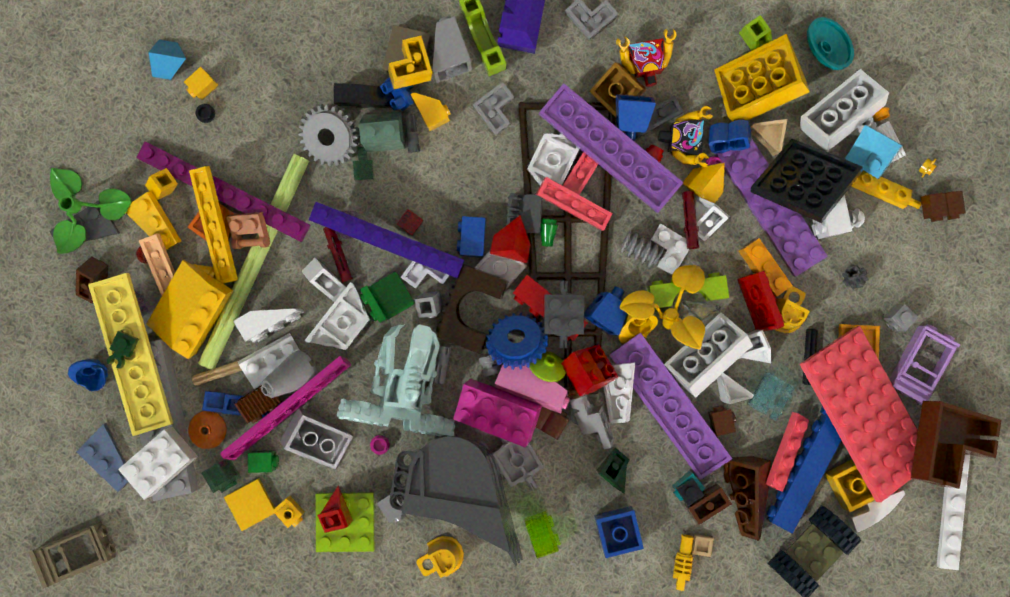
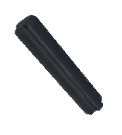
(810, 348)

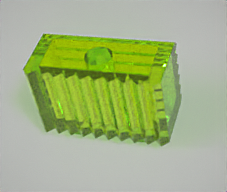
(541, 534)

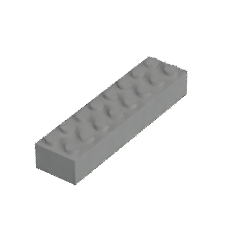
(186, 480)

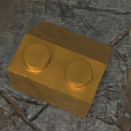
(616, 81)

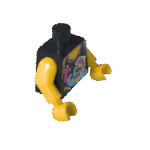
(687, 137)

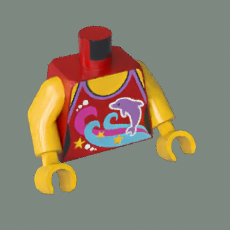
(647, 57)

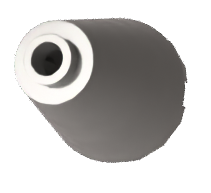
(289, 375)

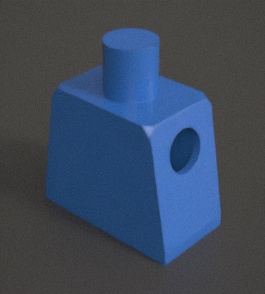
(633, 113)
(606, 311)

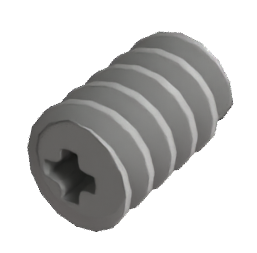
(640, 249)

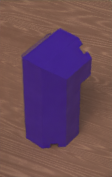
(521, 25)

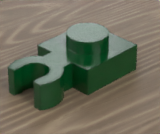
(123, 346)

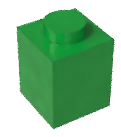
(262, 461)

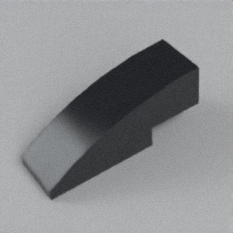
(361, 96)

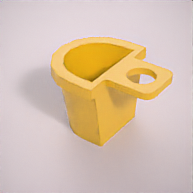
(792, 312)
(444, 554)

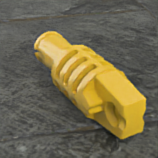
(683, 562)

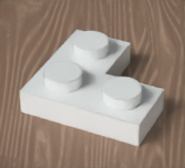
(674, 245)
(417, 272)

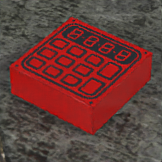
(410, 222)

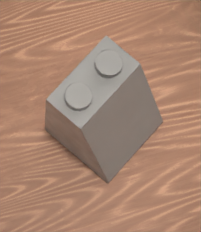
(449, 51)

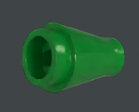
(548, 231)

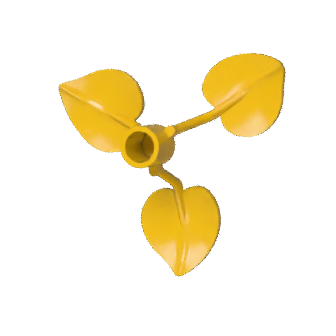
(687, 331)

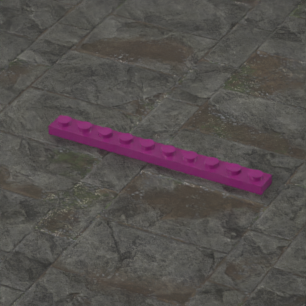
(226, 192)

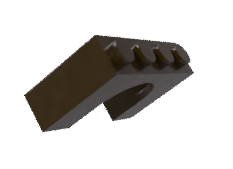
(452, 327)

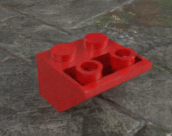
(589, 369)

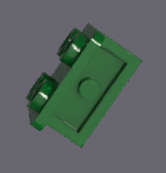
(387, 297)

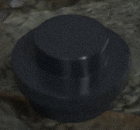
(205, 113)

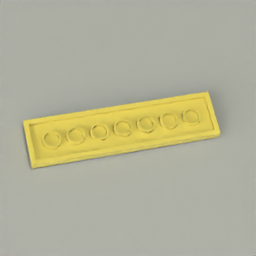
(139, 377)

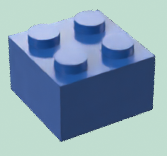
(618, 531)

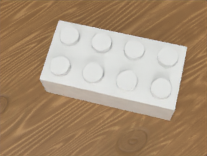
(843, 110)
(719, 350)

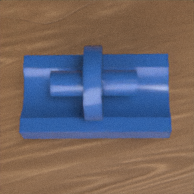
(402, 96)

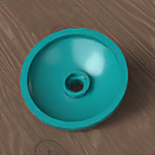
(830, 43)

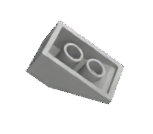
(315, 438)

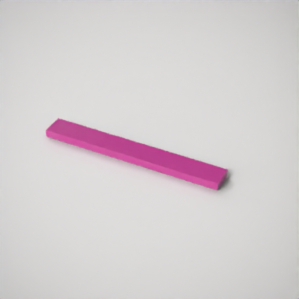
(286, 408)

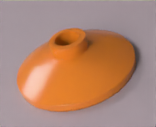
(216, 429)

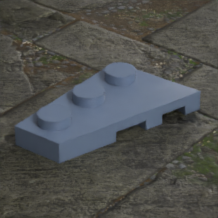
(104, 457)

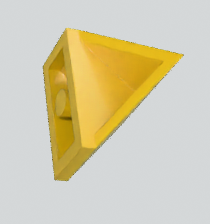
(706, 181)

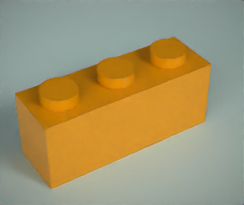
(760, 260)

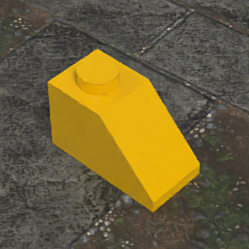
(431, 110)

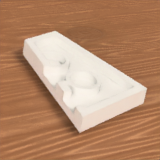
(265, 360)
(619, 393)

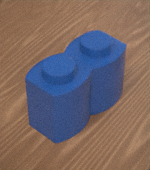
(729, 136)

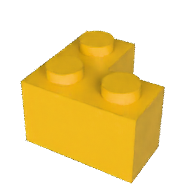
(414, 67)

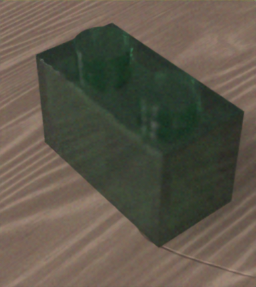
(221, 476)

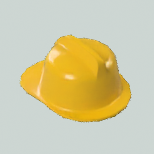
(635, 326)

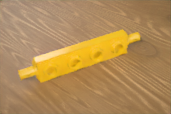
(886, 190)

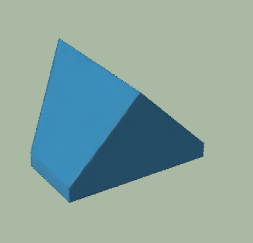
(165, 59)

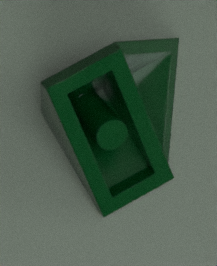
(614, 469)

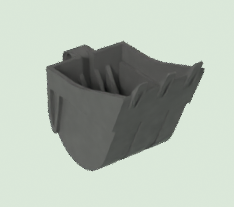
(460, 485)

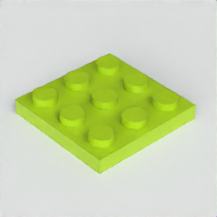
(358, 535)

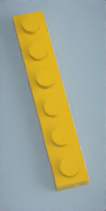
(213, 224)

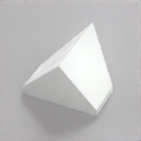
(708, 217)
(760, 350)
(731, 391)

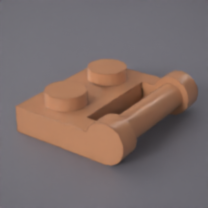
(248, 224)

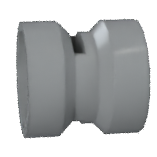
(489, 366)

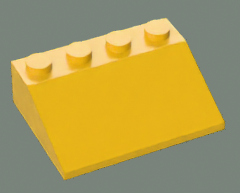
(761, 80)
(188, 309)

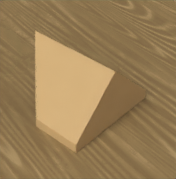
(770, 134)

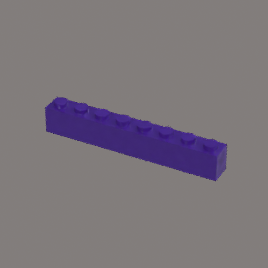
(386, 239)

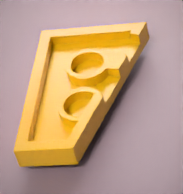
(152, 219)

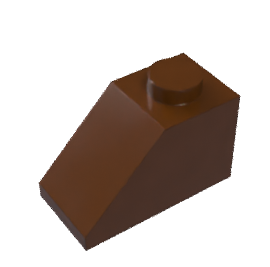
(89, 272)

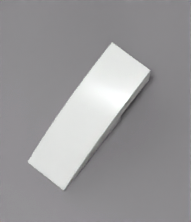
(873, 512)

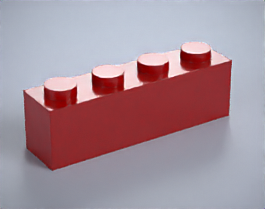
(533, 296)

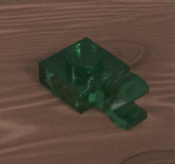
(363, 168)

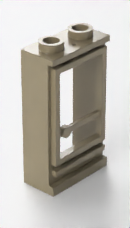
(46, 567)

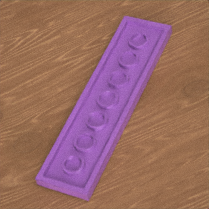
(610, 148)
(783, 226)
(672, 407)

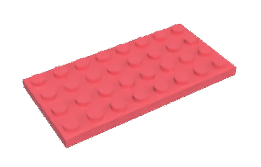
(864, 411)

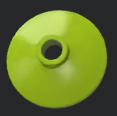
(548, 368)

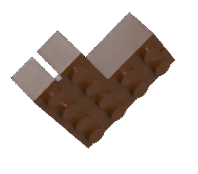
(945, 437)

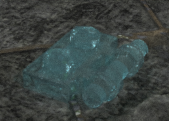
(766, 393)

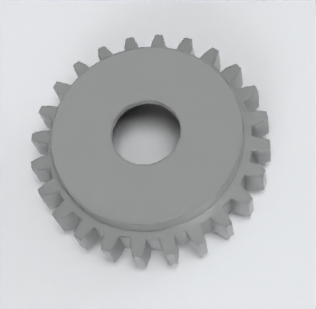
(341, 127)

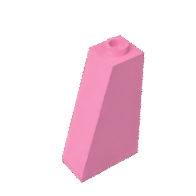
(528, 386)

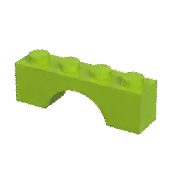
(756, 33)
(482, 36)
(713, 289)

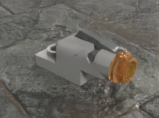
(590, 418)

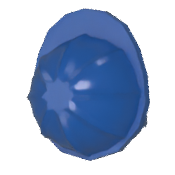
(89, 373)

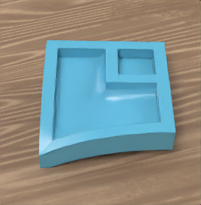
(873, 151)

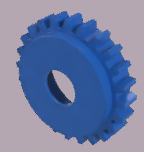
(517, 353)

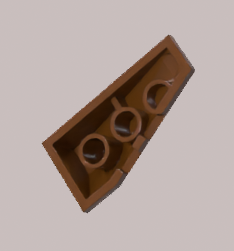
(750, 492)

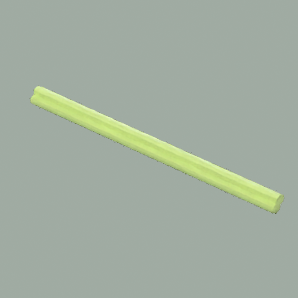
(251, 268)

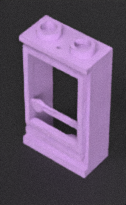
(908, 384)

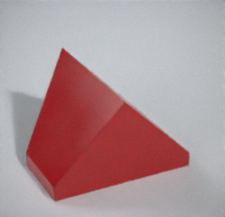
(512, 242)
(335, 513)

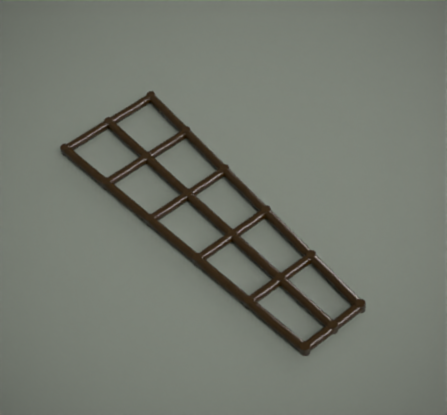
(567, 219)

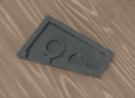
(94, 223)

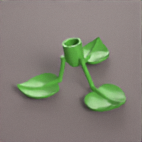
(64, 186)

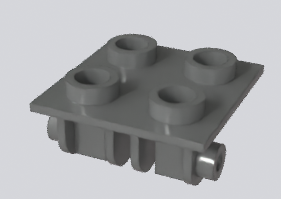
(529, 209)

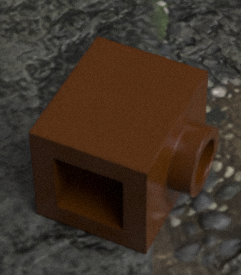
(722, 420)

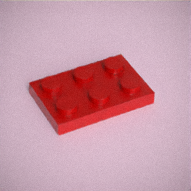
(761, 301)

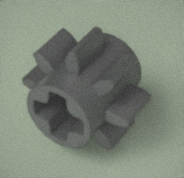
(855, 277)

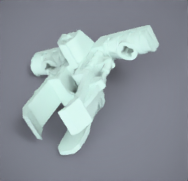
(403, 389)

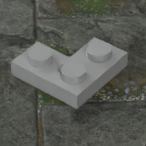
(590, 21)
(489, 108)

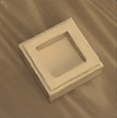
(702, 545)

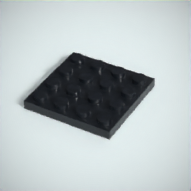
(806, 180)

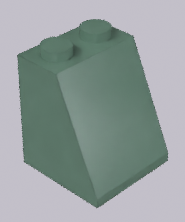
(382, 131)

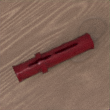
(691, 228)
(344, 275)

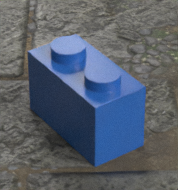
(472, 236)

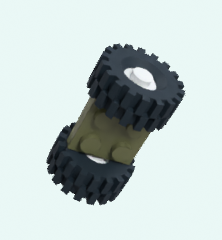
(814, 551)

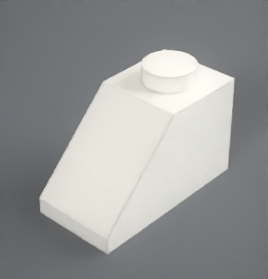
(323, 279)

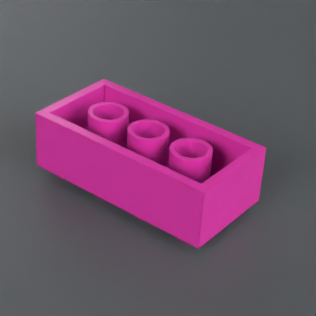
(497, 412)

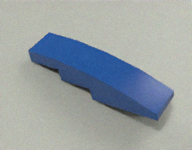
(223, 403)

